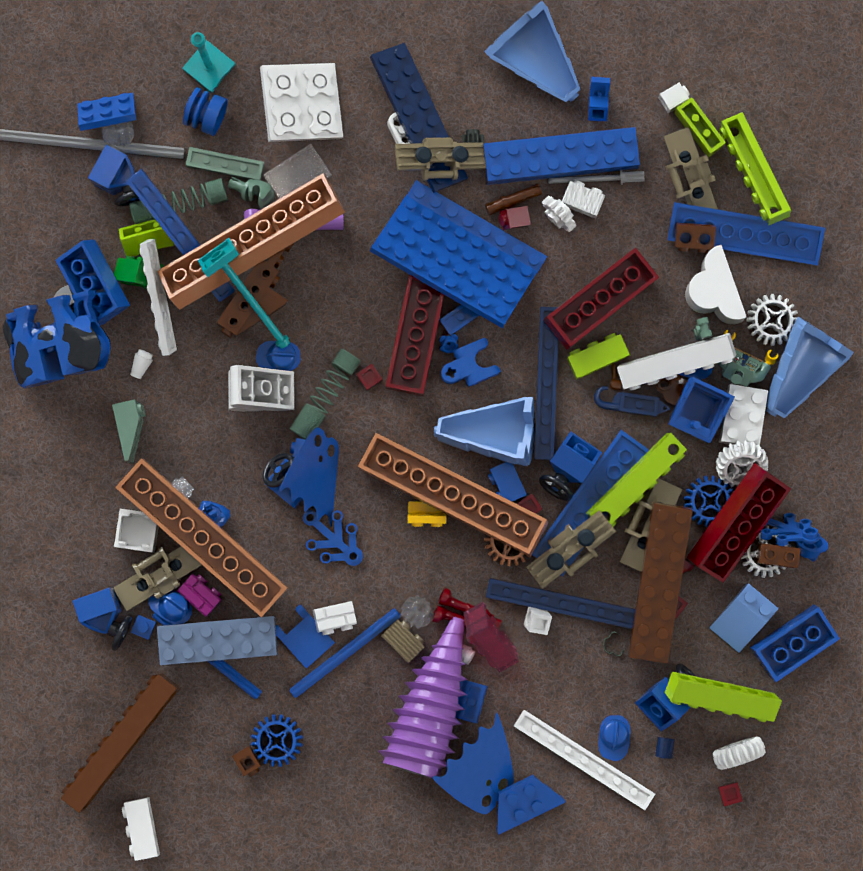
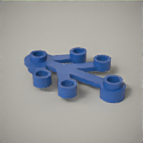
(805, 533)
(335, 540)

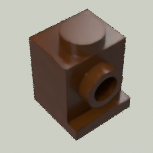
(240, 758)

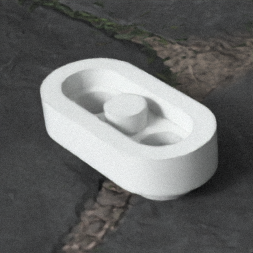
(396, 131)

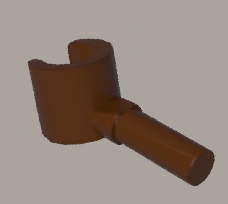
(615, 383)

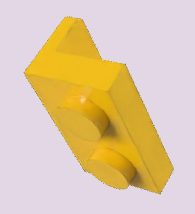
(422, 513)

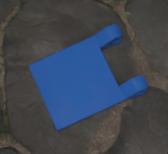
(304, 639)

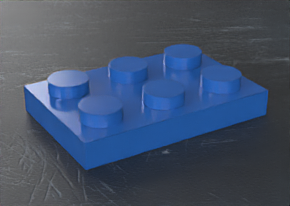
(106, 111)

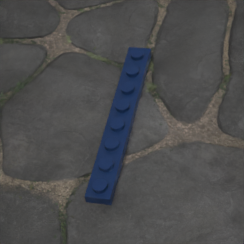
(546, 389)
(560, 603)

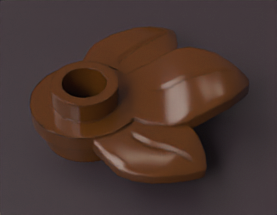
(673, 390)

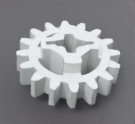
(559, 213)

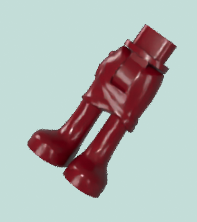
(447, 600)

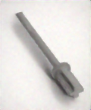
(636, 176)

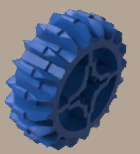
(702, 494)
(265, 728)

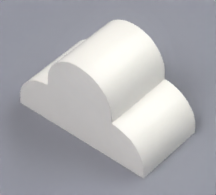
(715, 289)
(260, 389)

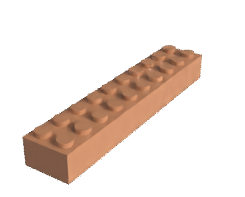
(254, 239)
(453, 494)
(201, 537)

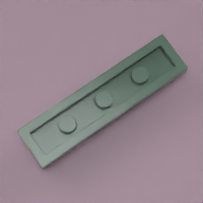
(224, 164)

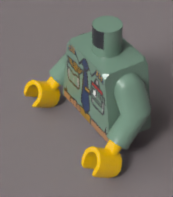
(746, 368)

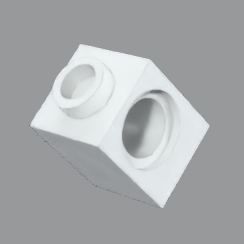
(674, 97)
(537, 620)

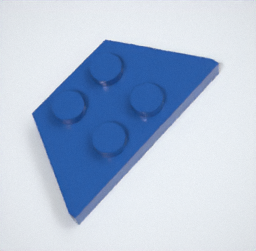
(524, 801)

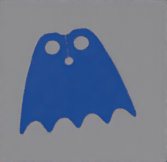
(314, 479)
(480, 762)

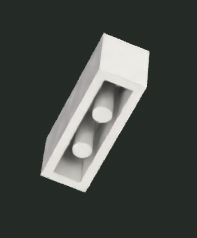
(141, 829)

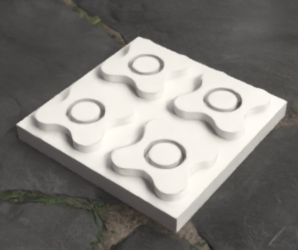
(301, 102)

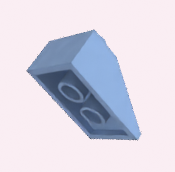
(743, 617)

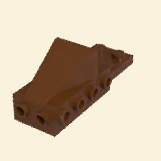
(260, 278)

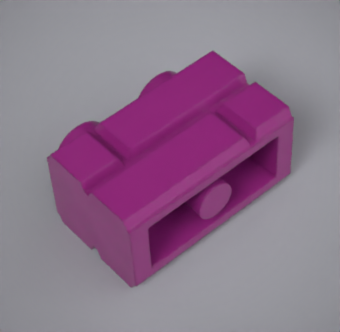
(200, 594)

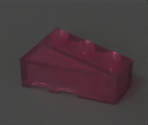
(489, 639)

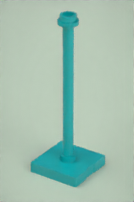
(208, 63)
(219, 258)

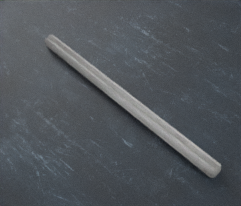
(89, 143)

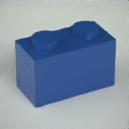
(507, 482)

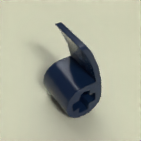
(665, 747)

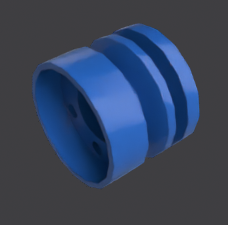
(201, 110)

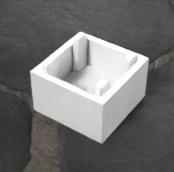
(136, 531)

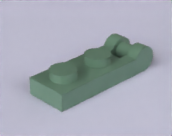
(702, 330)

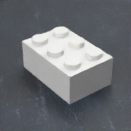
(744, 416)

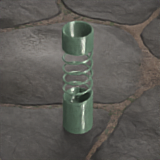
(215, 192)
(309, 416)

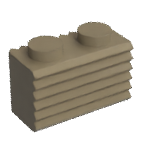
(403, 640)

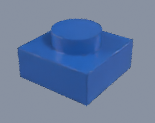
(143, 627)

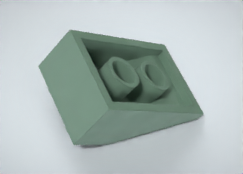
(129, 424)

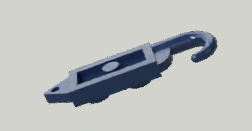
(631, 403)

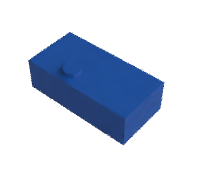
(86, 270)
(795, 643)

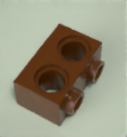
(695, 232)
(778, 555)

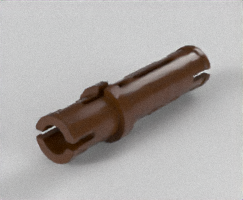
(513, 199)

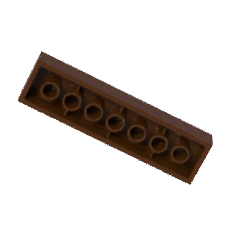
(660, 582)
(120, 743)

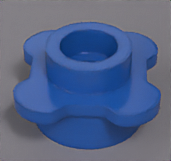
(448, 347)

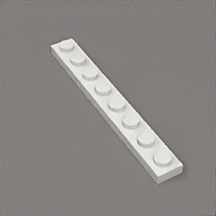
(584, 759)

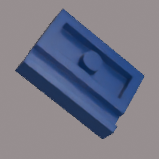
(472, 701)

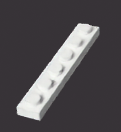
(158, 297)

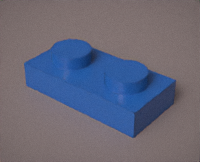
(458, 319)

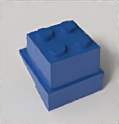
(700, 409)

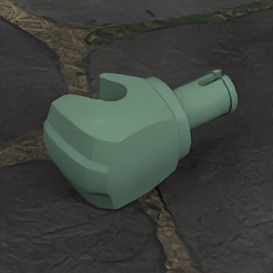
(253, 187)

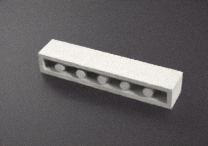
(676, 361)

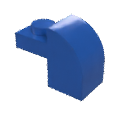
(598, 99)

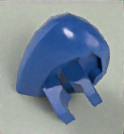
(216, 512)

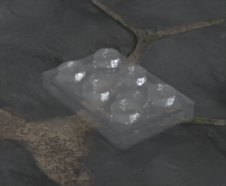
(296, 171)

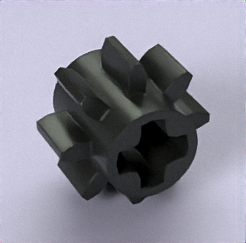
(473, 136)

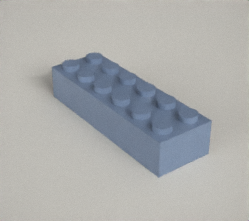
(217, 640)

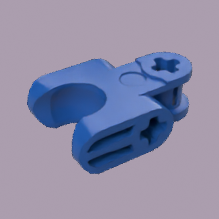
(466, 366)

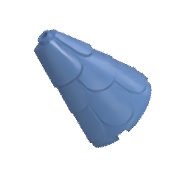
(537, 53)
(803, 367)
(493, 431)

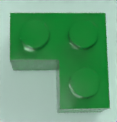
(130, 271)

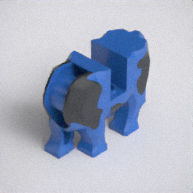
(63, 348)

